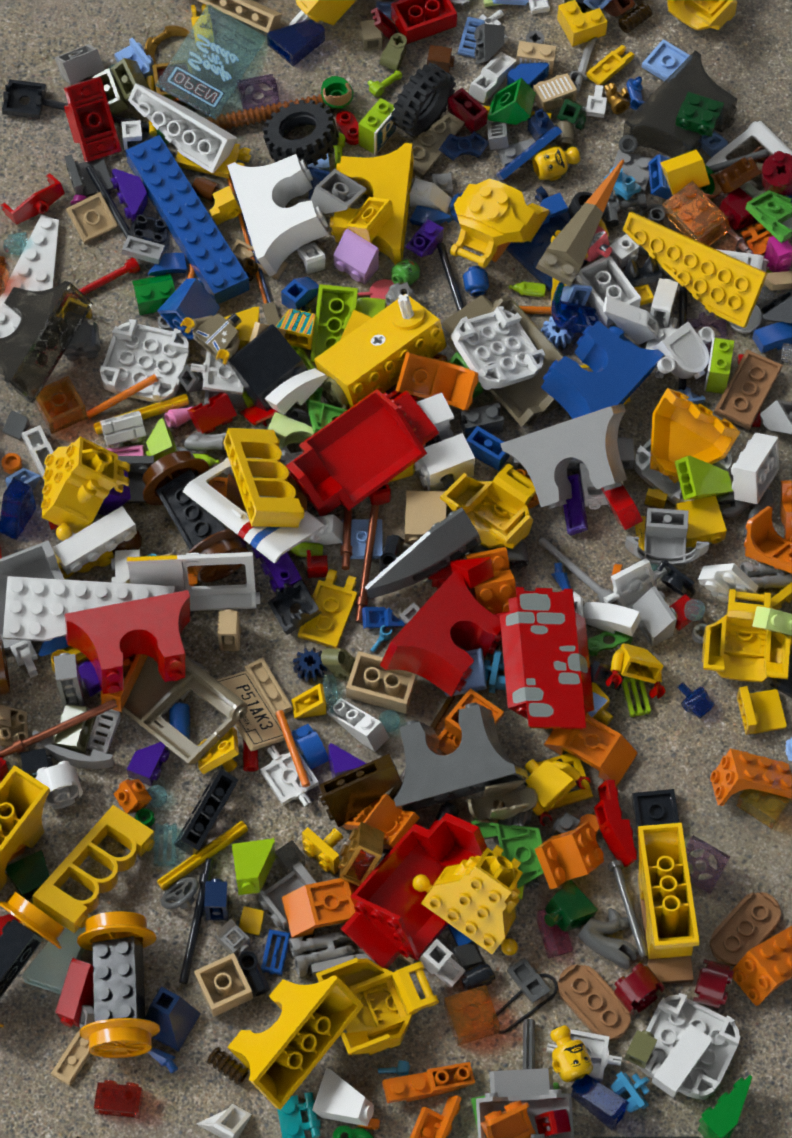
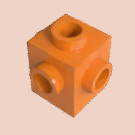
(132, 795)

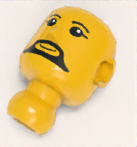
(553, 162)
(570, 1056)

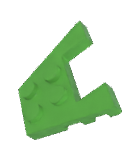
(771, 211)
(321, 413)
(516, 843)

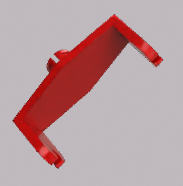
(36, 203)

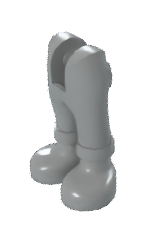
(204, 442)
(780, 580)
(327, 941)

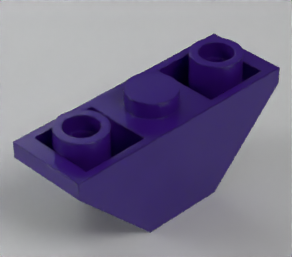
(130, 193)

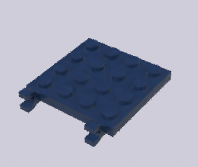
(531, 252)

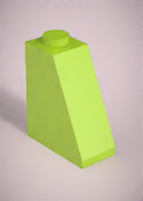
(701, 479)
(253, 864)

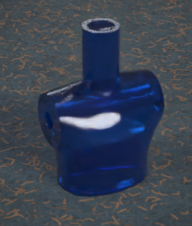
(696, 701)

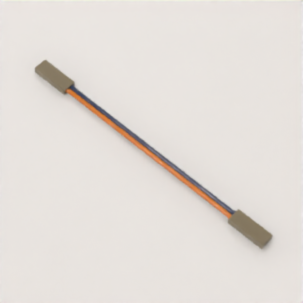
(269, 308)

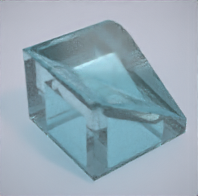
(15, 243)

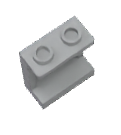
(271, 898)

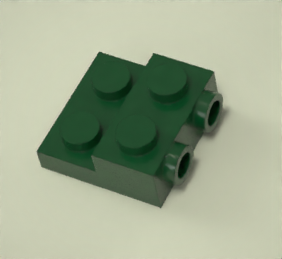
(699, 114)

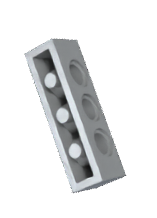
(69, 680)

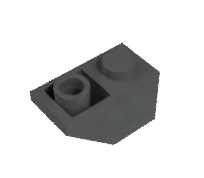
(488, 41)

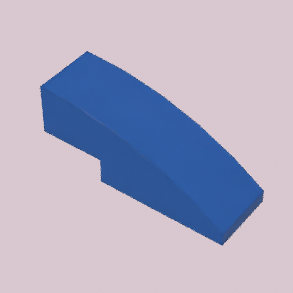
(773, 336)

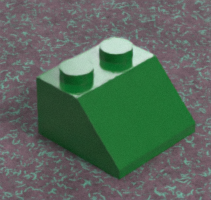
(512, 103)
(152, 292)

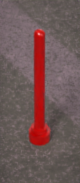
(130, 266)

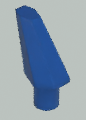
(560, 577)
(164, 1059)

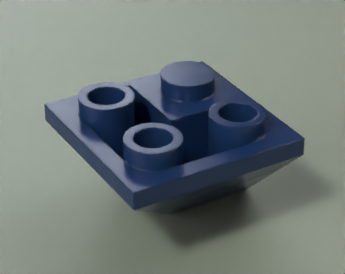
(173, 1016)

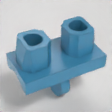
(625, 185)
(496, 681)
(624, 1083)

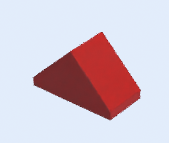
(474, 570)
(553, 1122)

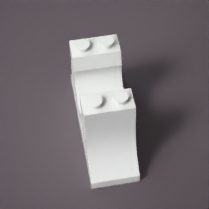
(263, 199)

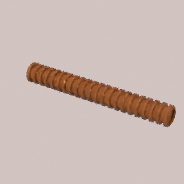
(257, 114)

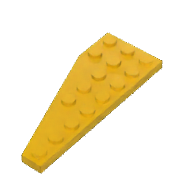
(712, 277)

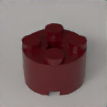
(778, 173)
(712, 984)
(638, 989)

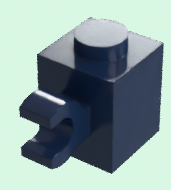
(539, 124)

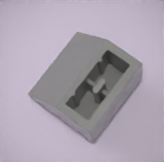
(656, 617)

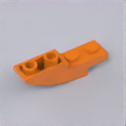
(429, 1083)

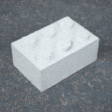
(609, 281)
(755, 468)

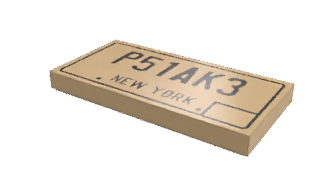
(259, 725)

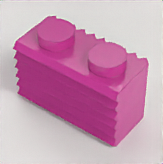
(779, 255)

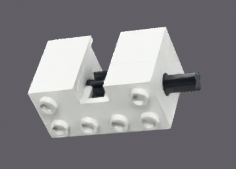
(446, 458)

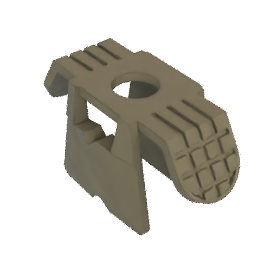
(514, 802)

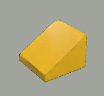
(251, 920)

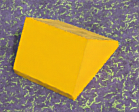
(685, 169)
(371, 218)

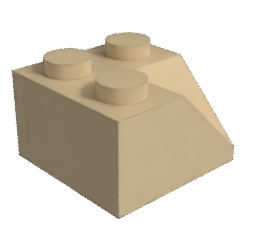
(223, 985)

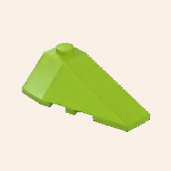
(332, 315)

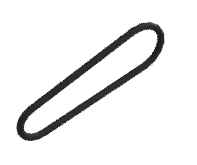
(533, 1010)

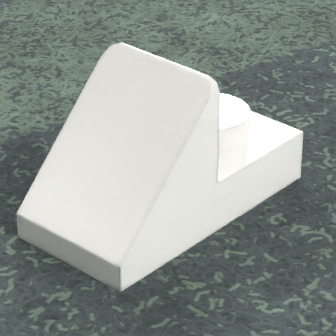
(312, 257)

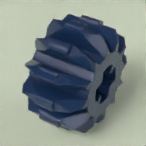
(302, 665)

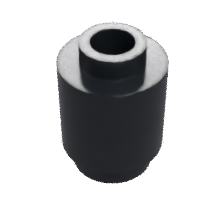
(478, 977)

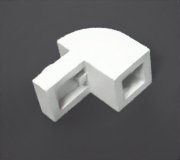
(439, 962)

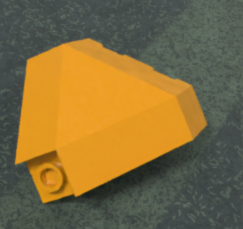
(687, 430)

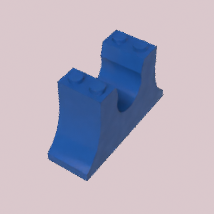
(615, 376)

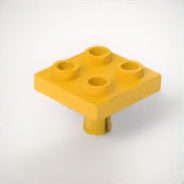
(221, 753)
(322, 849)

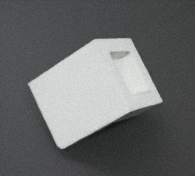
(131, 132)

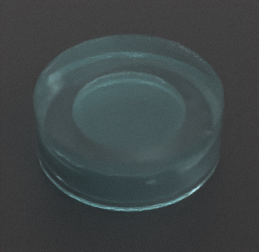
(694, 609)
(389, 720)
(158, 796)

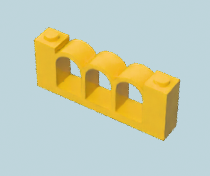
(262, 511)
(73, 912)

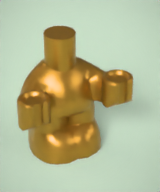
(616, 99)

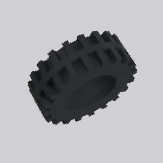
(423, 100)
(312, 146)

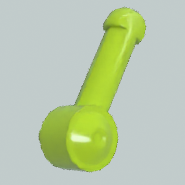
(377, 88)
(338, 148)

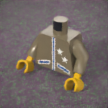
(216, 334)

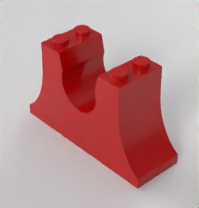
(131, 628)
(430, 638)

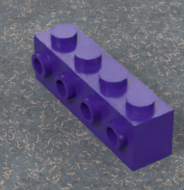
(280, 572)

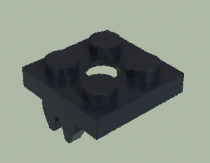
(16, 90)
(286, 598)

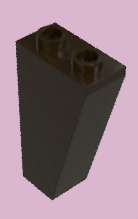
(358, 789)

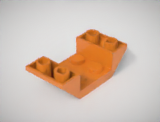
(596, 746)
(318, 906)

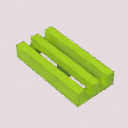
(639, 712)

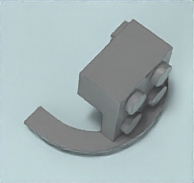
(665, 538)

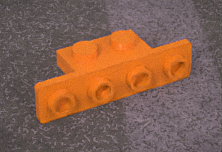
(432, 1124)

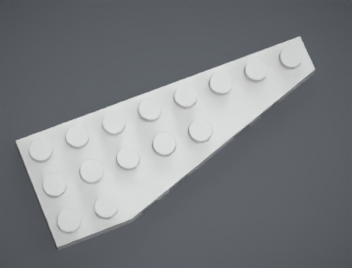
(33, 270)
(38, 605)

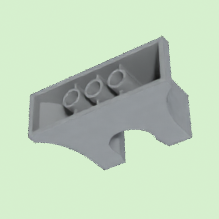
(550, 450)

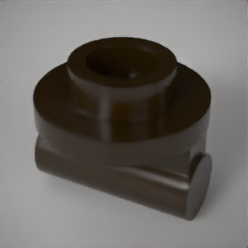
(250, 267)

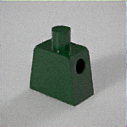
(28, 874)
(569, 908)

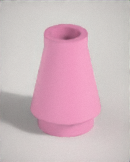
(177, 417)

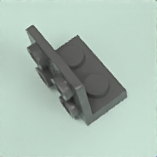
(80, 178)
(138, 467)

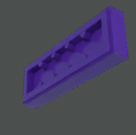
(575, 508)

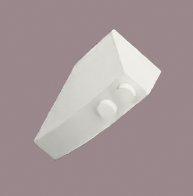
(186, 130)

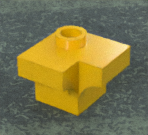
(225, 205)

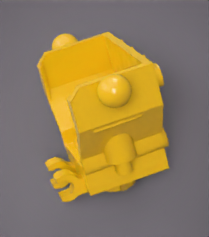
(78, 483)
(477, 898)

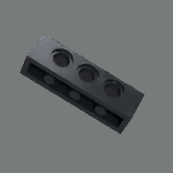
(206, 812)

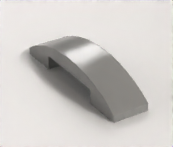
(96, 760)

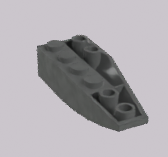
(428, 555)

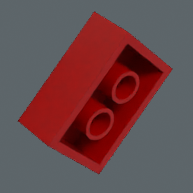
(423, 17)

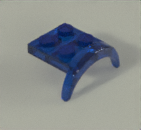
(571, 315)

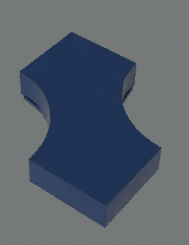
(457, 146)

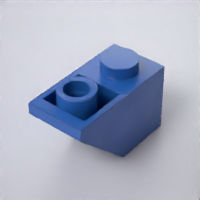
(299, 293)

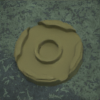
(334, 394)

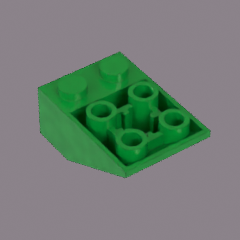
(723, 1118)

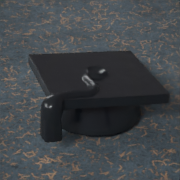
(675, 579)

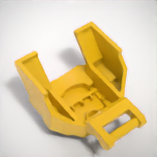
(703, 13)
(492, 216)
(495, 507)
(741, 650)
(387, 1001)

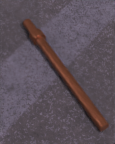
(346, 548)
(362, 600)
(21, 745)

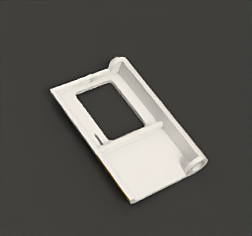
(173, 571)

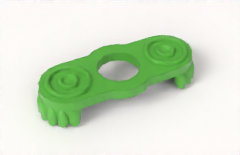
(597, 644)

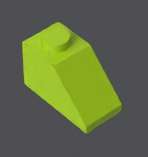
(160, 441)

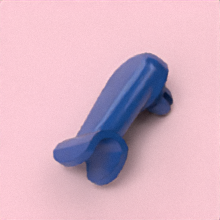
(635, 91)

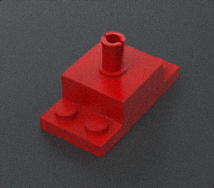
(91, 119)

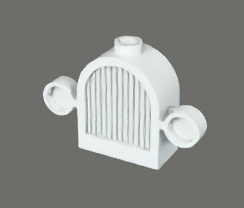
(685, 352)

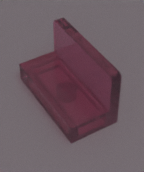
(554, 939)

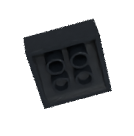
(266, 365)

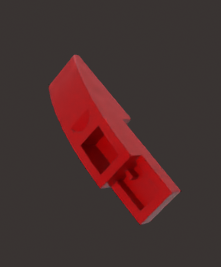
(614, 829)

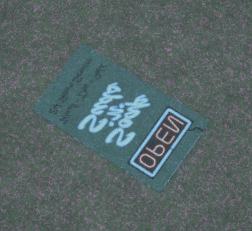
(211, 61)

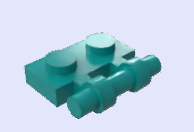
(291, 1119)

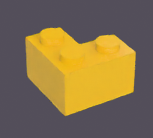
(581, 26)

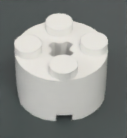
(62, 782)

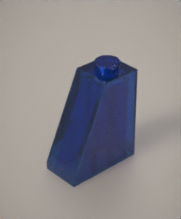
(296, 40)
(16, 509)
(599, 1101)

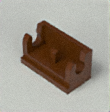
(737, 174)

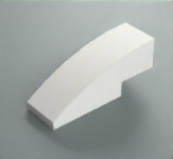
(491, 77)
(295, 390)
(38, 447)
(611, 617)

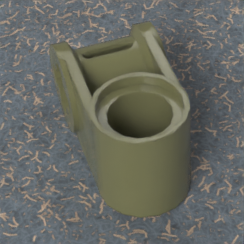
(394, 52)
(338, 662)

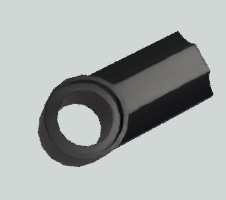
(392, 550)
(254, 974)

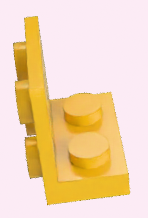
(760, 711)

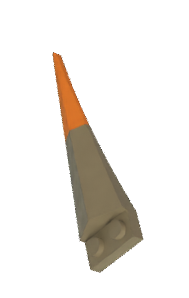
(568, 250)

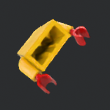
(637, 664)
(551, 783)

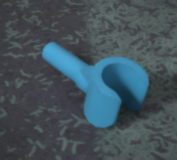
(382, 637)
(402, 1069)

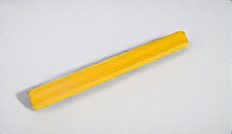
(155, 409)
(200, 856)

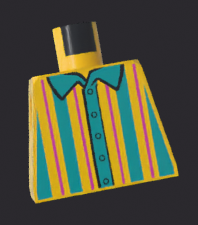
(298, 327)

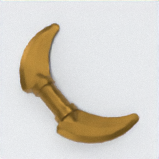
(170, 31)

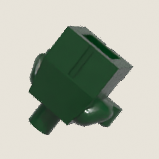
(573, 113)

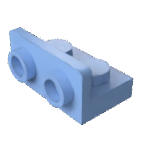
(136, 53)

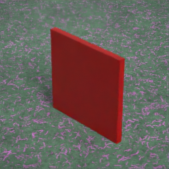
(256, 415)

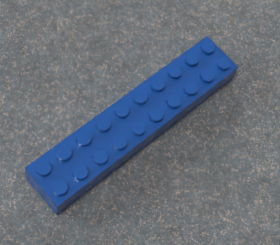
(187, 220)

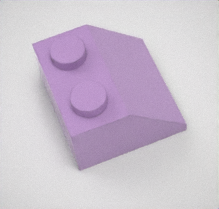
(356, 257)

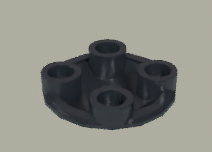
(149, 229)

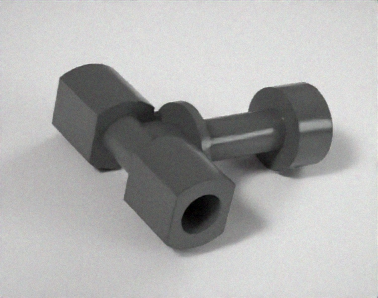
(614, 206)

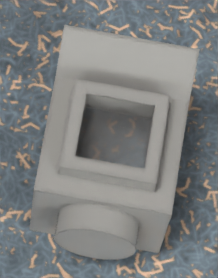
(233, 938)

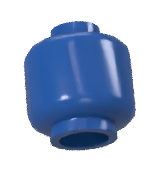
(476, 281)

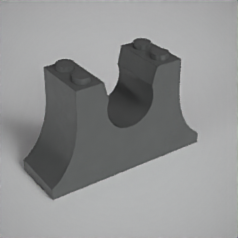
(474, 765)

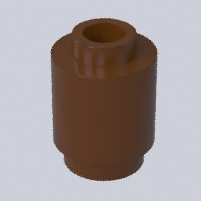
(205, 188)

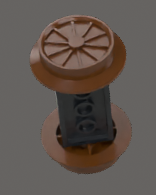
(199, 528)

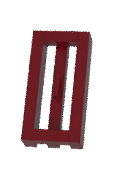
(383, 23)

